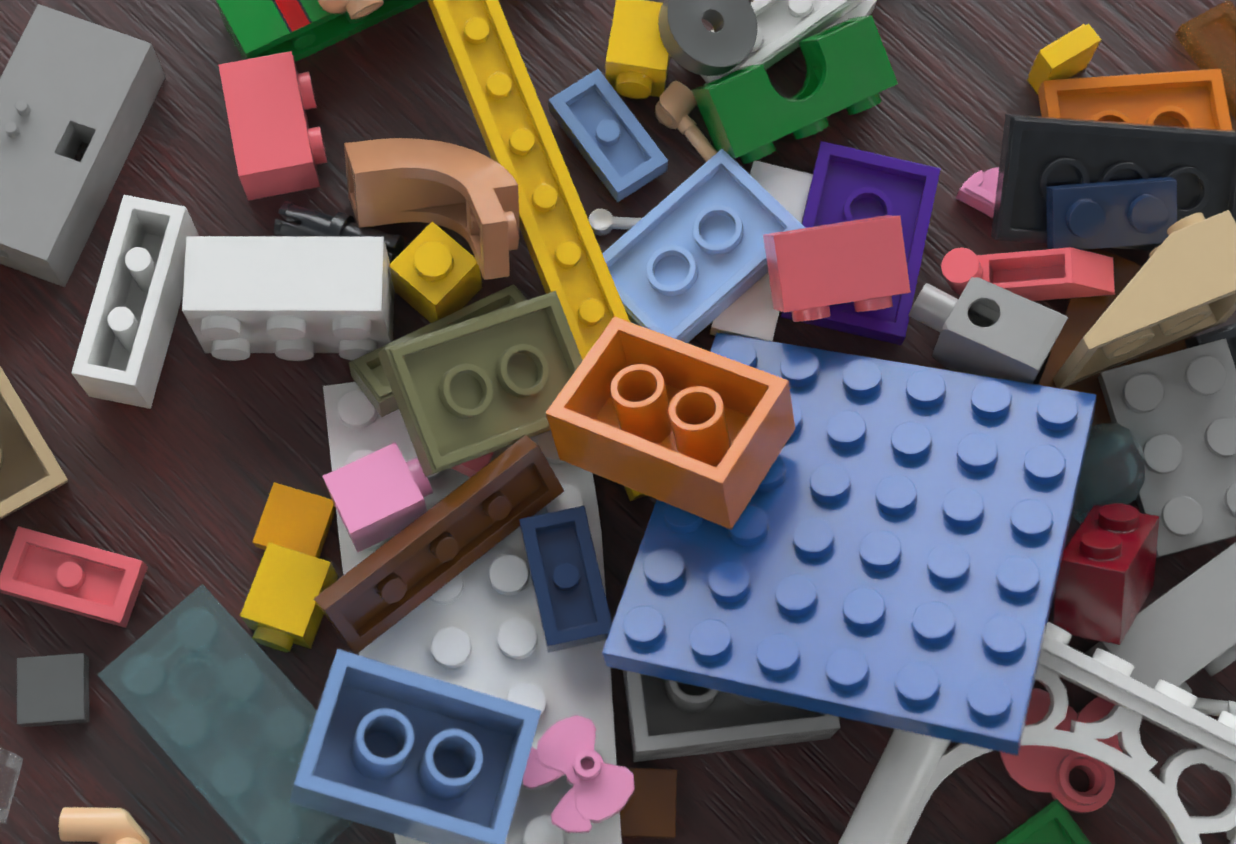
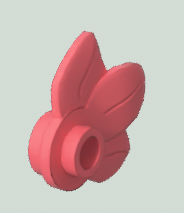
(1048, 767)

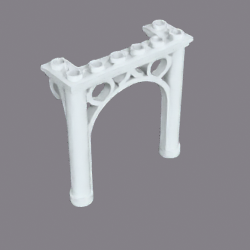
(918, 763)

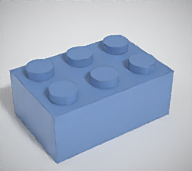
(414, 754)

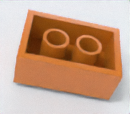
(672, 421)

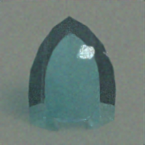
(1110, 470)

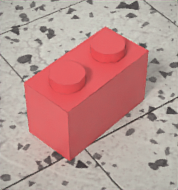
(270, 125)
(837, 265)

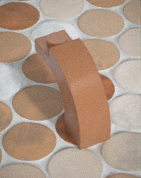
(441, 184)

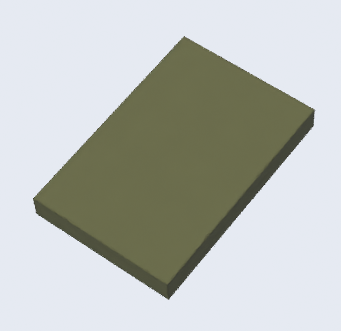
(481, 381)

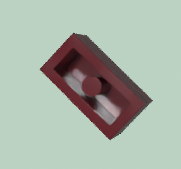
(1106, 573)

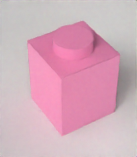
(378, 495)

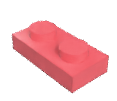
(72, 576)

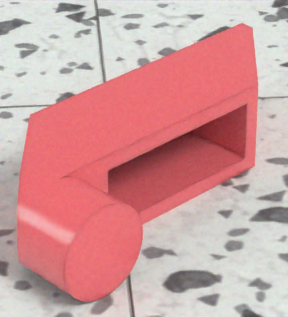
(1035, 273)

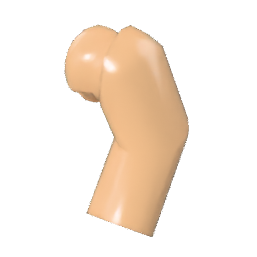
(100, 826)

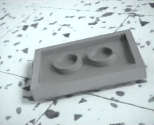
(1186, 427)

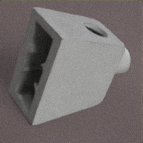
(989, 330)

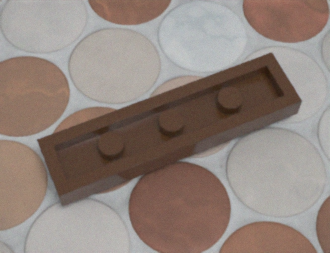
(439, 544)

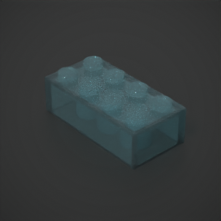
(224, 719)

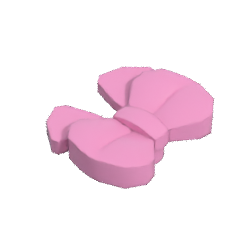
(598, 787)

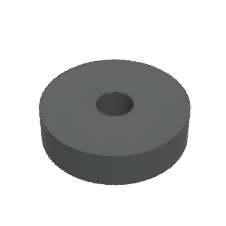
(703, 50)

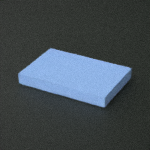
(696, 249)

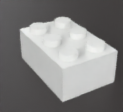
(288, 295)

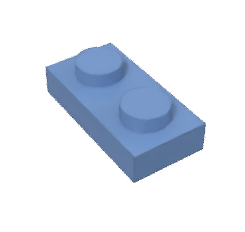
(607, 135)

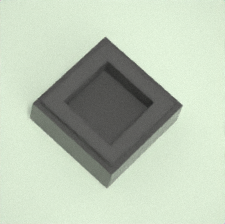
(52, 690)

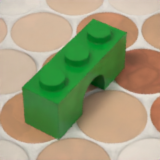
(843, 71)

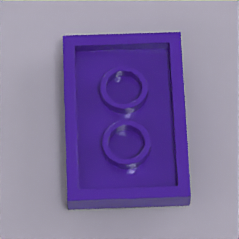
(865, 185)

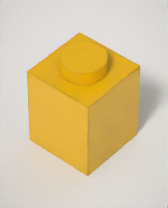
(635, 52)
(435, 274)
(283, 596)

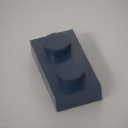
(1111, 213)
(566, 578)

